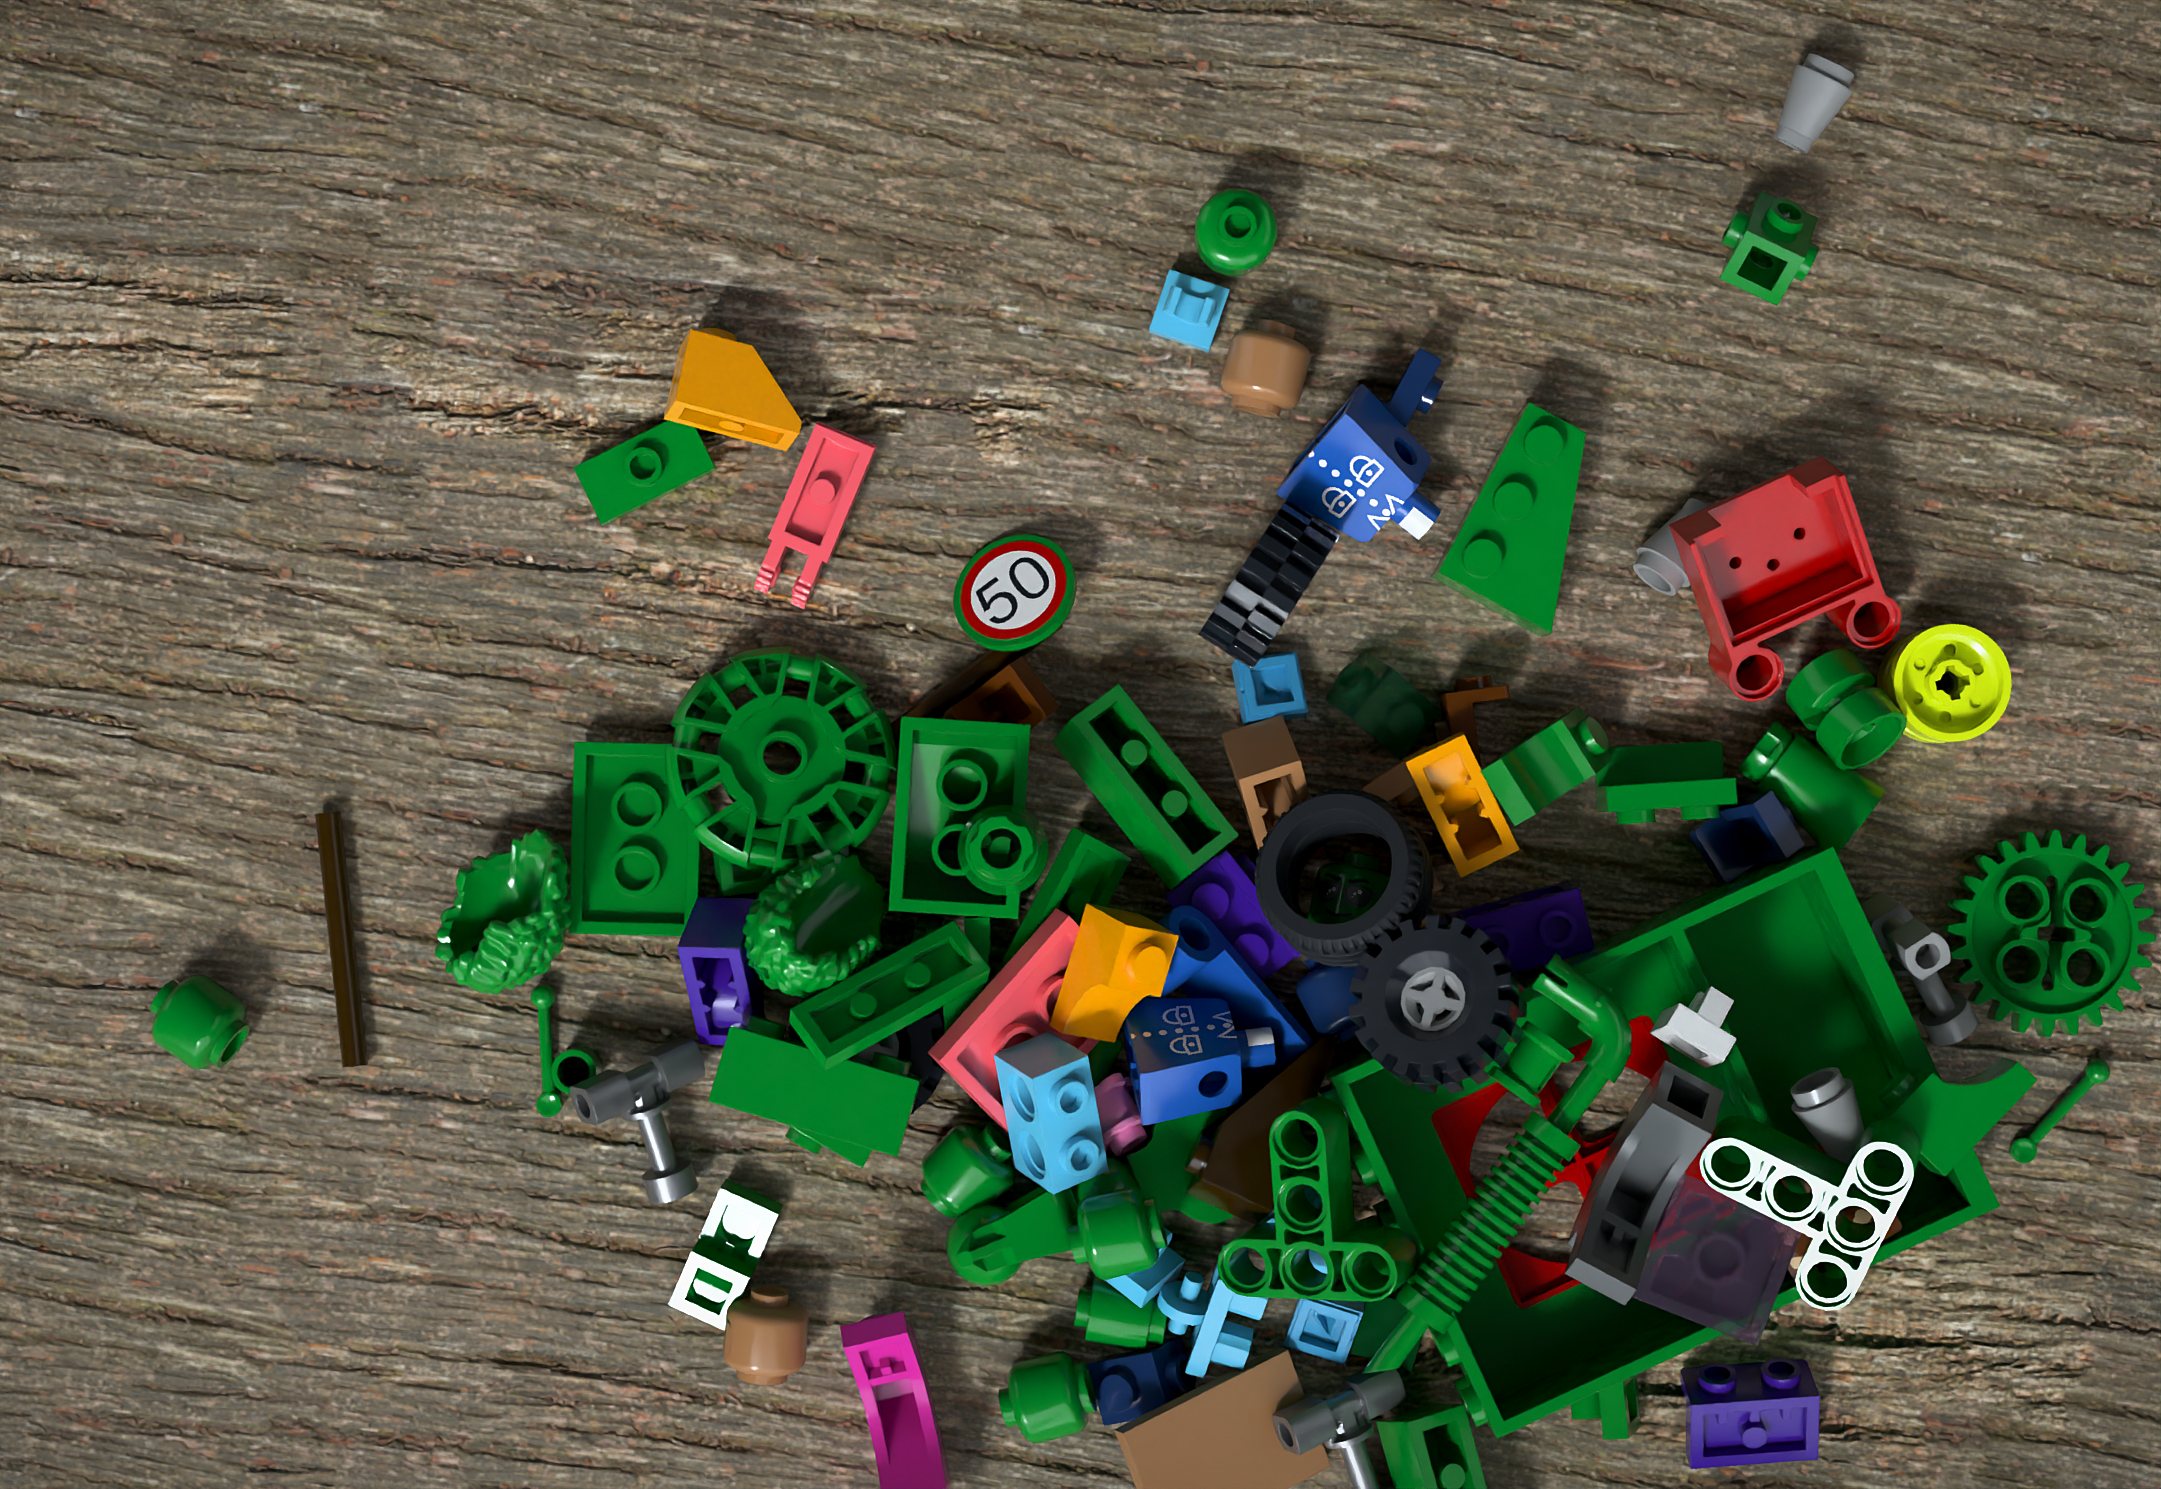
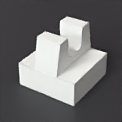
(1697, 1029)

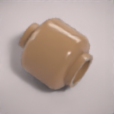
(1265, 369)
(765, 1336)

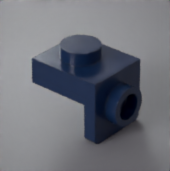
(1416, 388)
(1747, 834)
(1140, 1380)

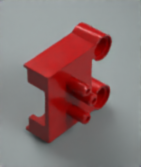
(1777, 562)

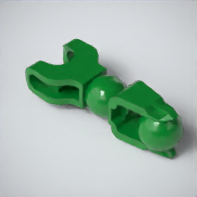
(994, 1241)

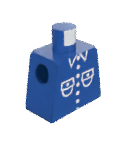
(1362, 472)
(1189, 1056)

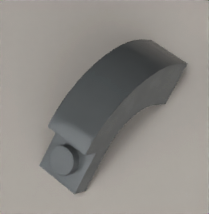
(1637, 1179)

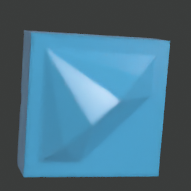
(1270, 688)
(1324, 1327)

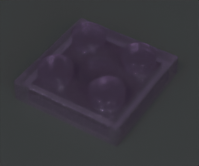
(1716, 1261)

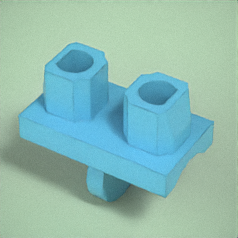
(1212, 1337)

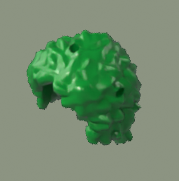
(507, 915)
(815, 926)

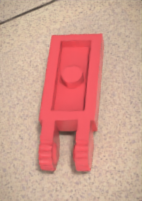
(816, 507)

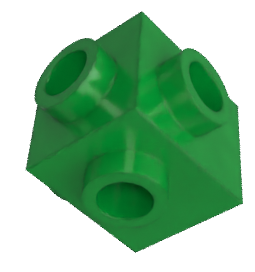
(1769, 247)

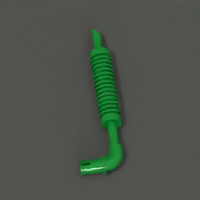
(1519, 1175)

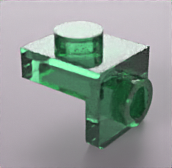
(1382, 704)

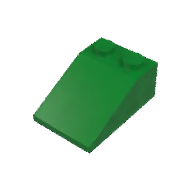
(942, 781)

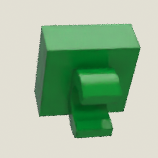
(1615, 1406)

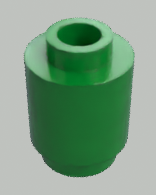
(1116, 1319)

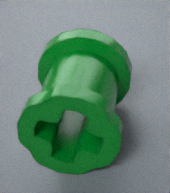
(1531, 1064)

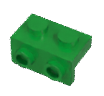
(1662, 778)

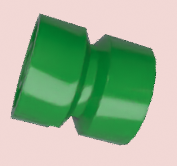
(1848, 714)

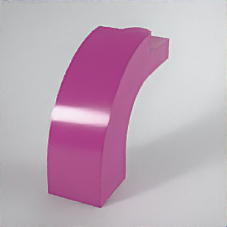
(897, 1402)

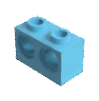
(1051, 1112)

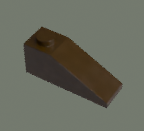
(1234, 1161)

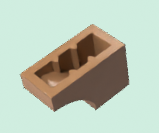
(1266, 773)

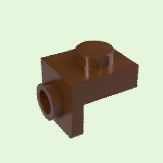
(1009, 697)
(1459, 712)

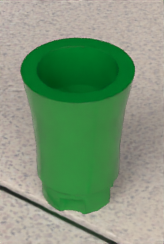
(1819, 794)
(1026, 861)

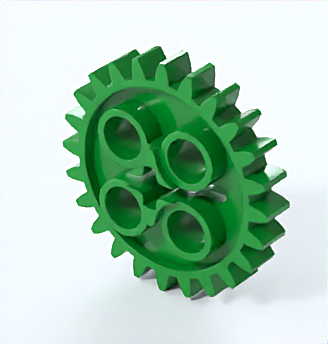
(2107, 934)

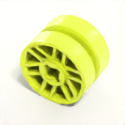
(1977, 677)

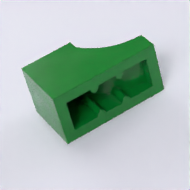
(1547, 764)
(1954, 1113)

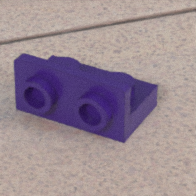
(1228, 897)
(1534, 924)
(1750, 1413)

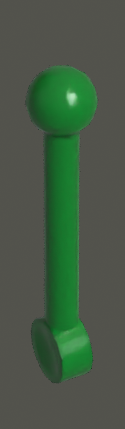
(549, 1102)
(2024, 1148)

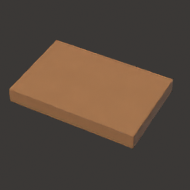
(1222, 1434)

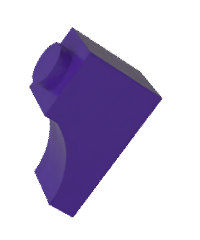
(717, 969)

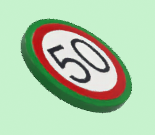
(1015, 592)

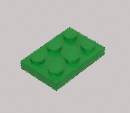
(629, 844)

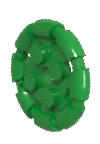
(772, 796)

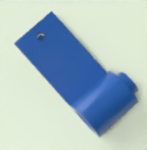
(1212, 968)

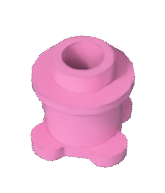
(1119, 1115)

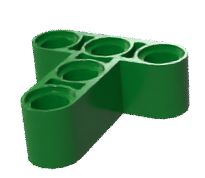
(1819, 1211)
(1306, 1228)

